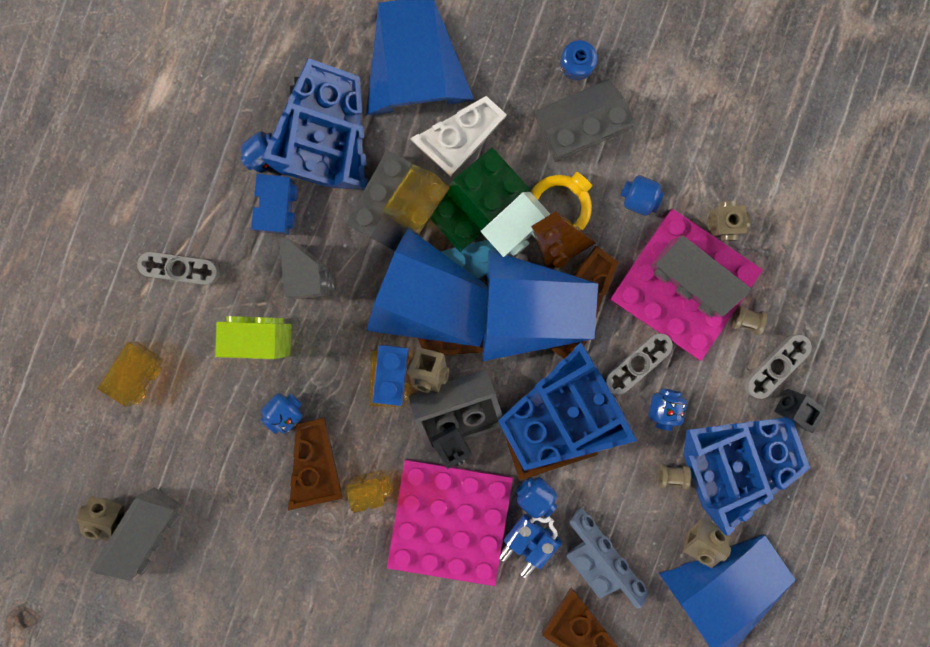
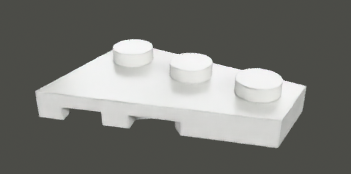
(459, 136)

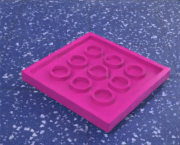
(660, 304)
(450, 522)

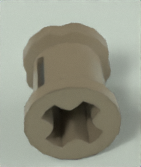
(749, 320)
(674, 477)

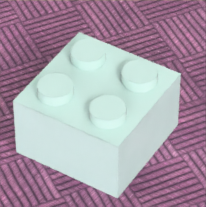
(513, 225)

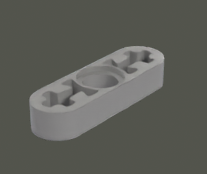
(160, 258)
(649, 345)
(786, 347)

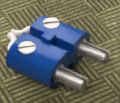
(531, 541)

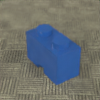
(275, 204)
(390, 375)

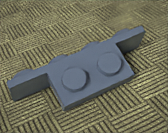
(601, 563)

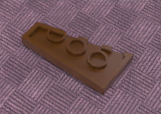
(597, 268)

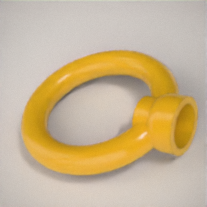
(578, 185)

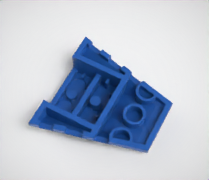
(413, 58)
(321, 130)
(429, 297)
(535, 308)
(566, 415)
(743, 466)
(734, 593)

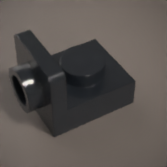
(800, 410)
(451, 447)

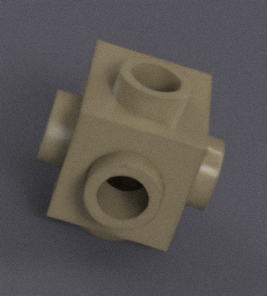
(719, 222)
(427, 370)
(99, 518)
(707, 543)

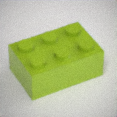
(253, 338)

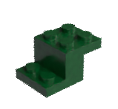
(477, 199)

